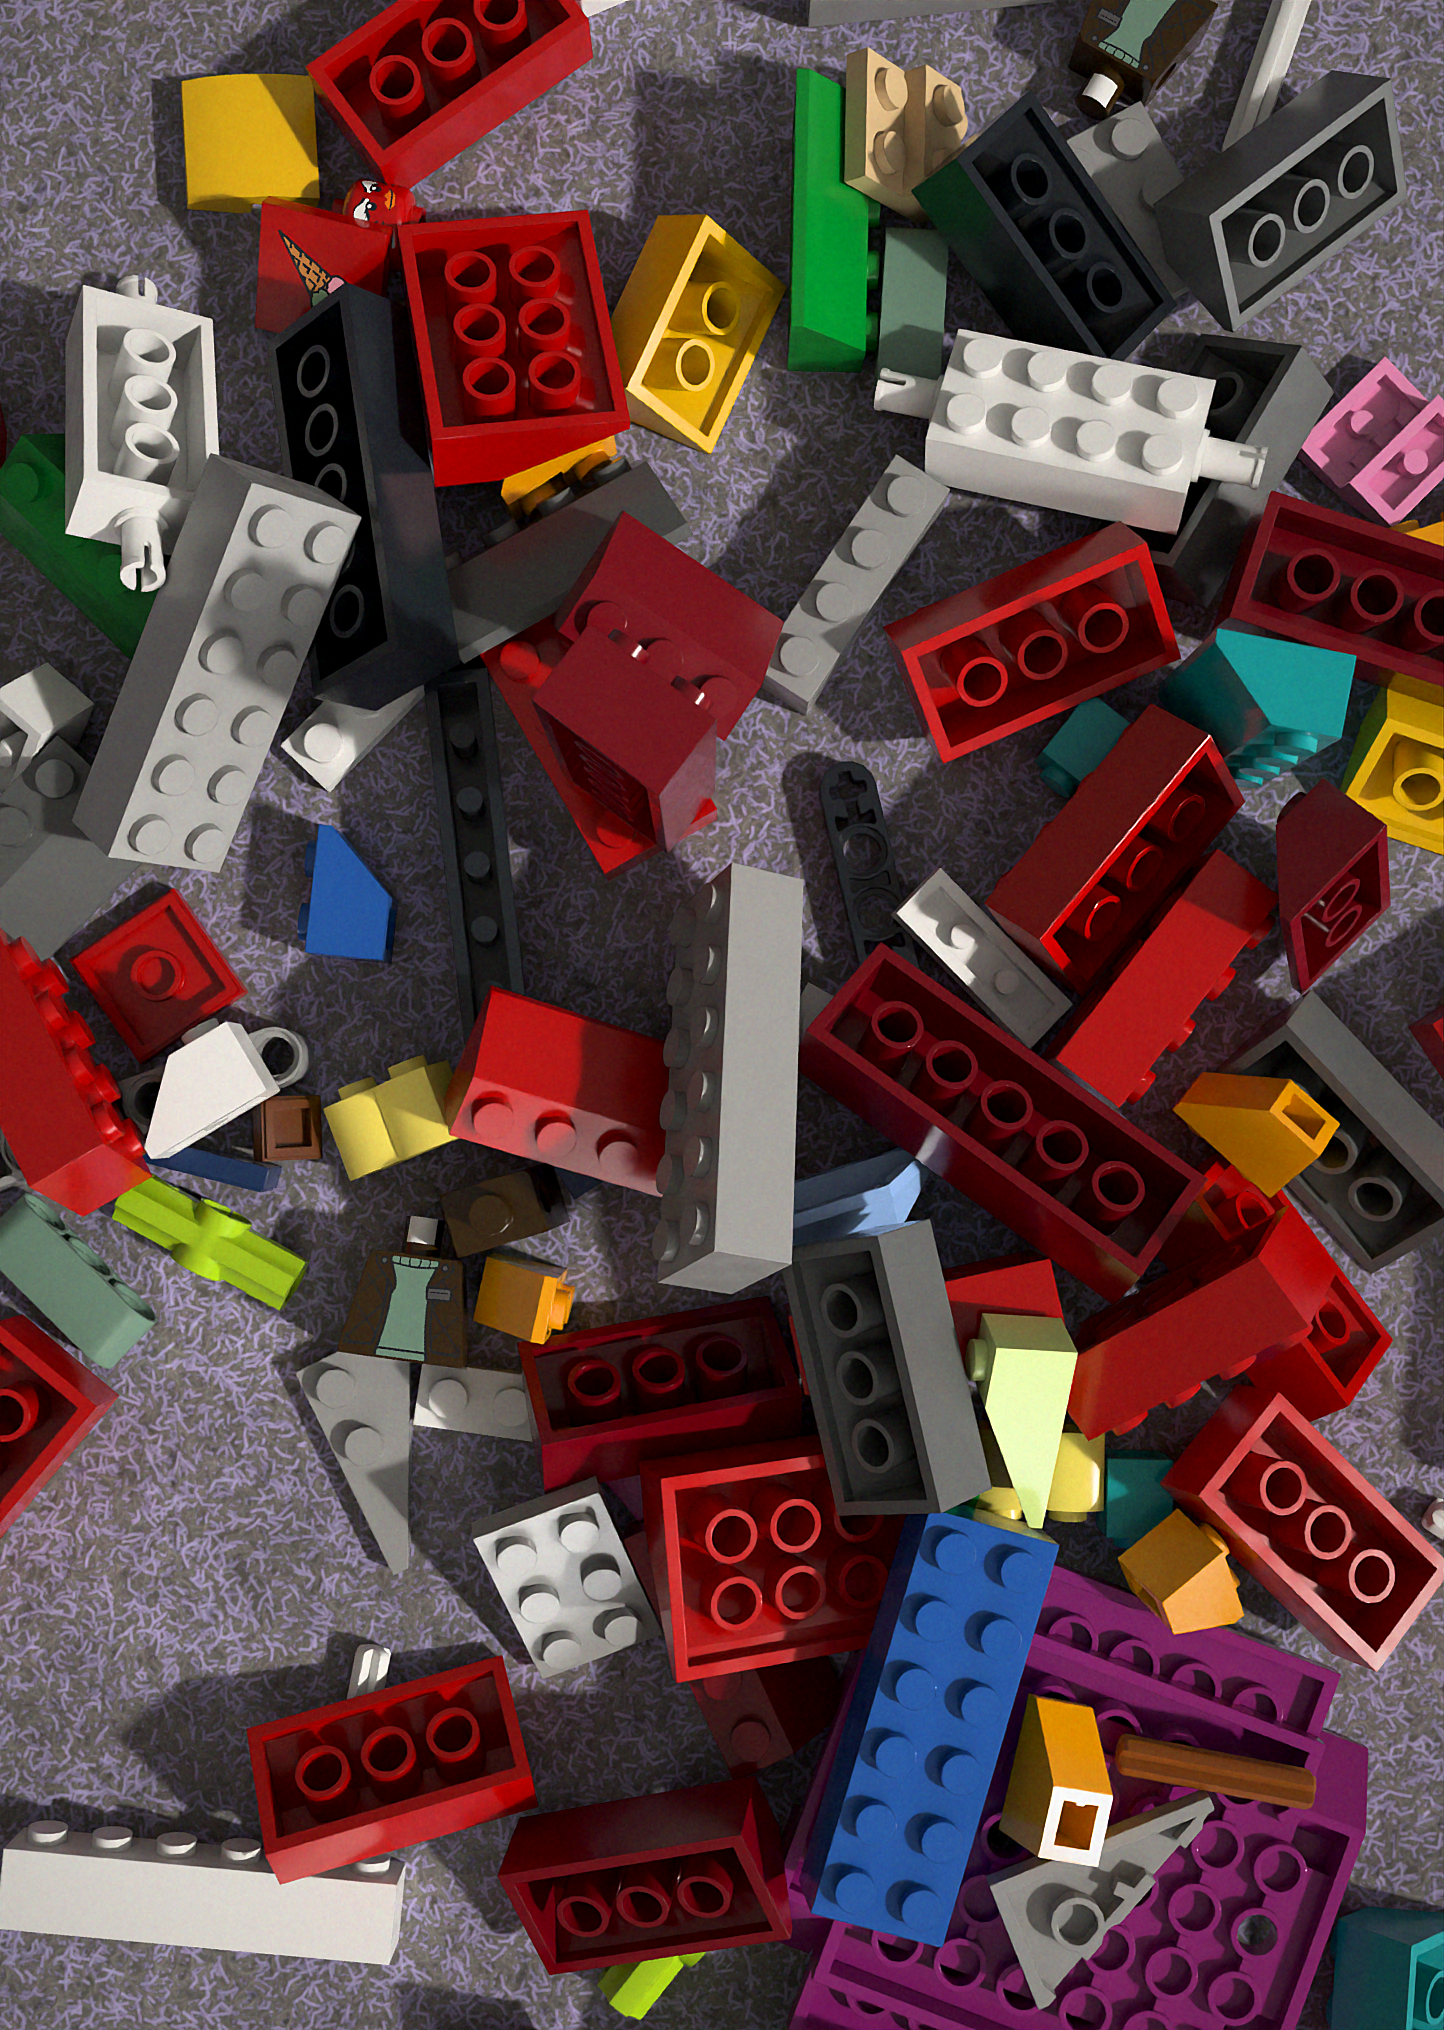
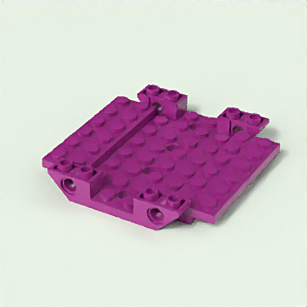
(1179, 1948)

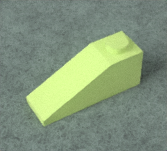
(1025, 1385)

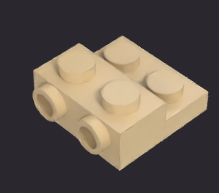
(898, 128)

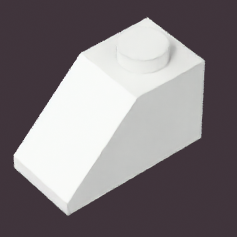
(33, 714)
(206, 1086)

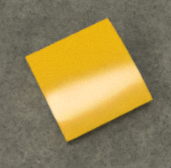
(249, 141)

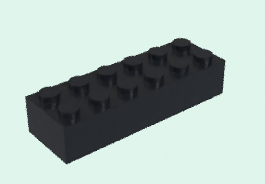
(359, 433)

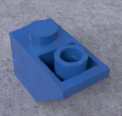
(349, 905)

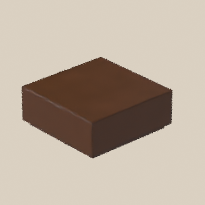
(287, 1128)

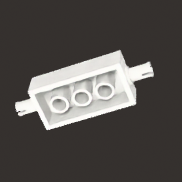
(136, 422)
(1068, 430)

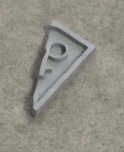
(367, 1419)
(1065, 1908)

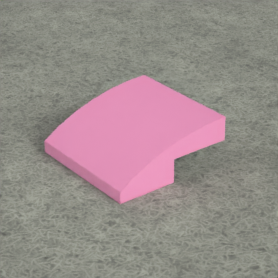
(1379, 446)

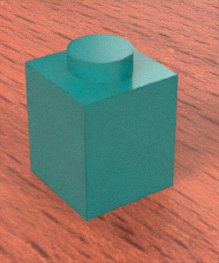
(1080, 745)
(1133, 1494)

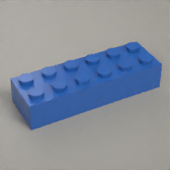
(927, 1722)

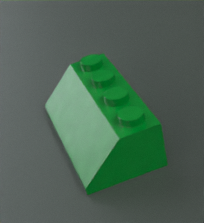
(827, 239)
(77, 566)

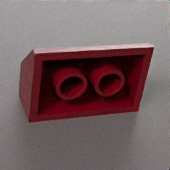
(677, 613)
(1328, 878)

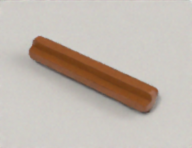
(1215, 1771)

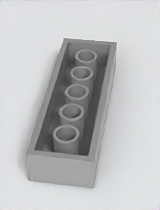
(215, 666)
(731, 1083)

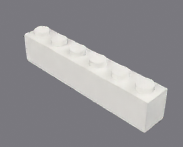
(196, 1895)

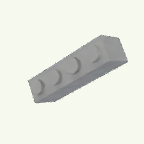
(853, 583)

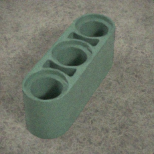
(912, 302)
(71, 1282)

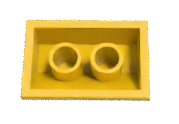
(691, 328)
(1400, 768)

